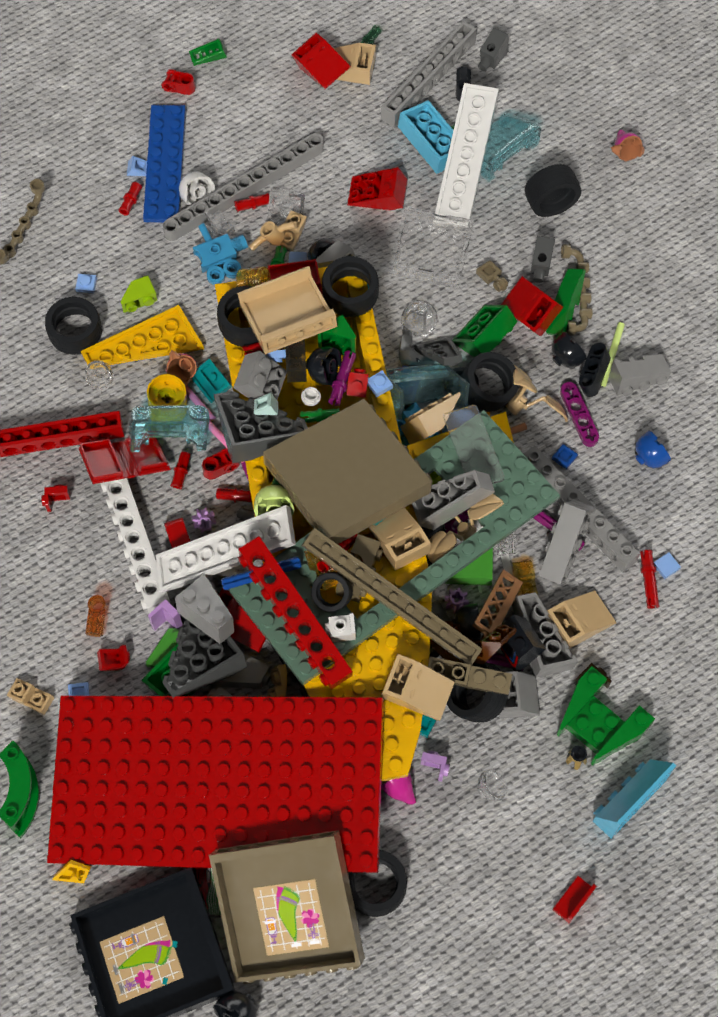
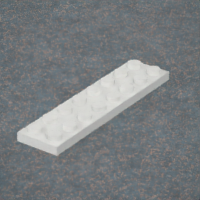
(467, 151)
(220, 549)

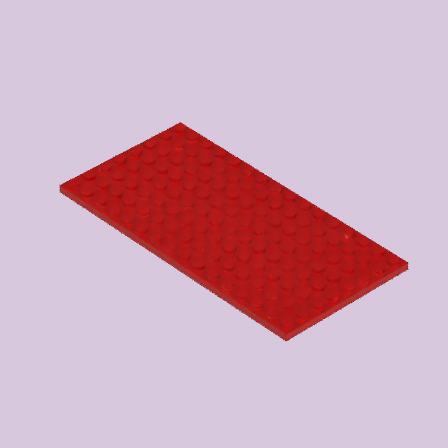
(206, 773)

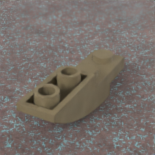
(471, 676)

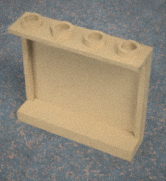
(286, 310)

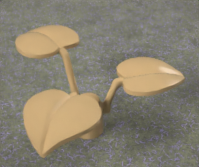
(519, 401)
(443, 543)

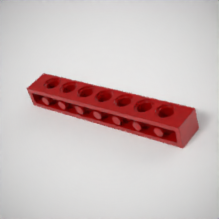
(60, 433)
(257, 550)

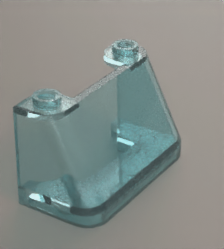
(506, 139)
(169, 421)

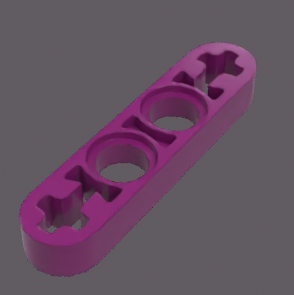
(579, 414)

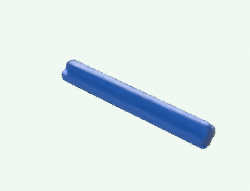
(244, 578)

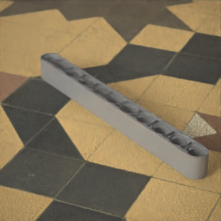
(243, 186)

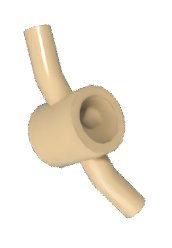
(272, 233)

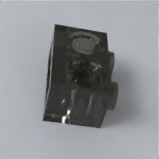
(296, 362)

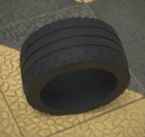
(552, 190)
(350, 267)
(68, 307)
(234, 334)
(500, 365)
(486, 711)
(396, 899)

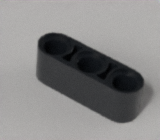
(594, 369)

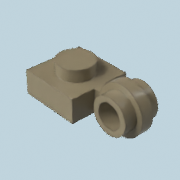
(490, 272)

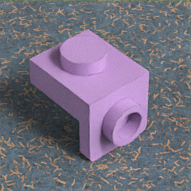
(434, 760)

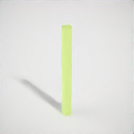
(613, 350)

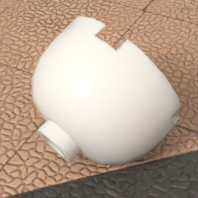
(195, 186)

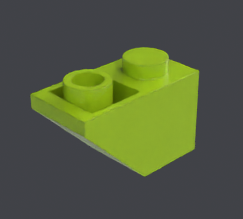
(138, 294)

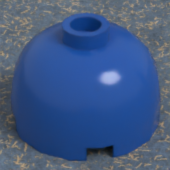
(651, 451)

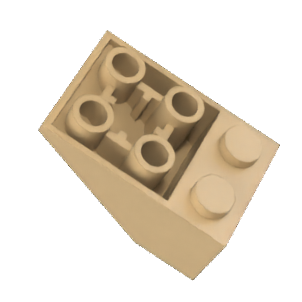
(361, 60)
(429, 419)
(401, 539)
(581, 618)
(417, 688)

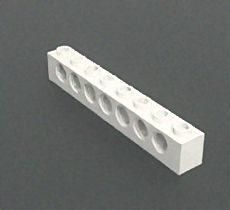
(141, 547)

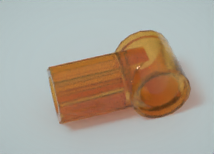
(96, 618)

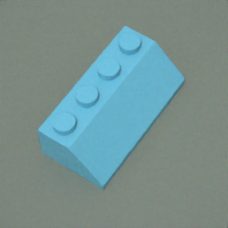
(427, 133)

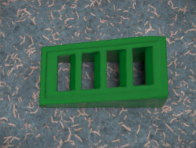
(212, 46)

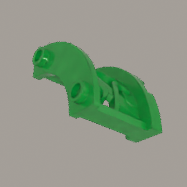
(23, 791)

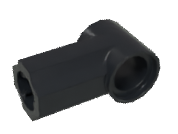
(463, 75)

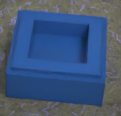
(564, 456)

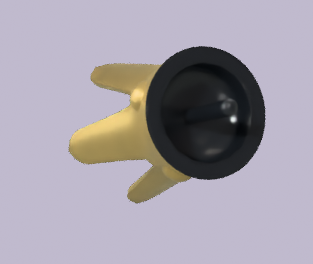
(577, 755)

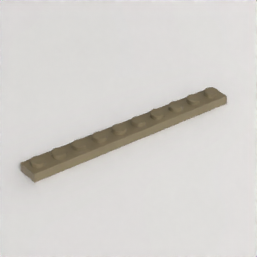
(391, 597)

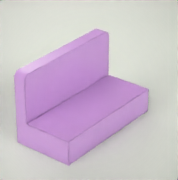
(163, 613)

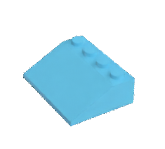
(632, 796)

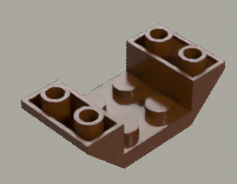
(489, 645)

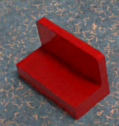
(573, 899)

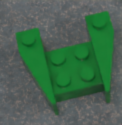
(597, 724)

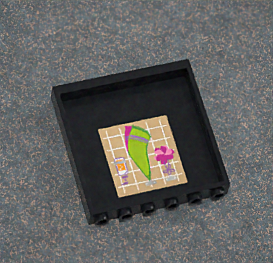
(131, 950)

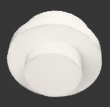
(311, 396)

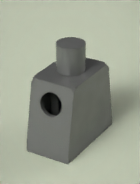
(493, 49)
(542, 258)

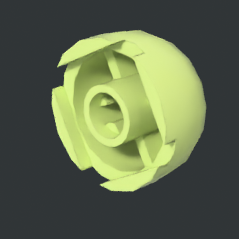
(271, 498)

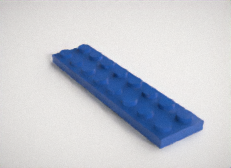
(164, 162)

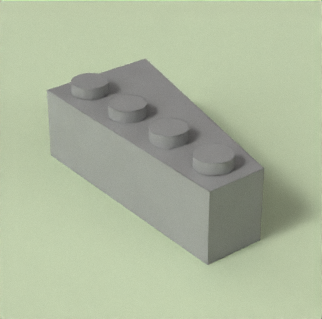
(557, 656)

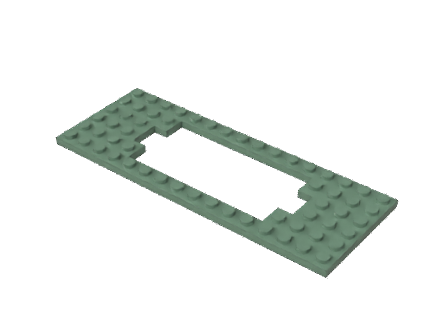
(523, 494)

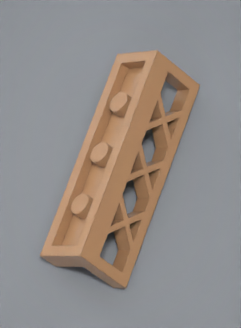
(502, 606)

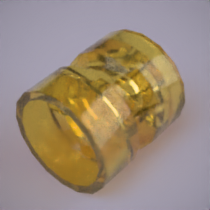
(253, 276)

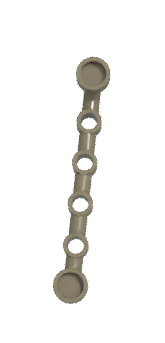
(37, 187)
(585, 298)

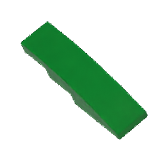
(568, 297)

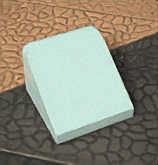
(266, 405)

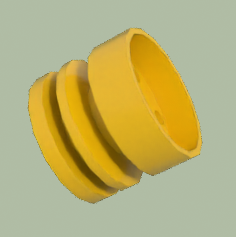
(166, 388)

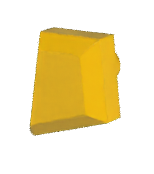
(72, 872)

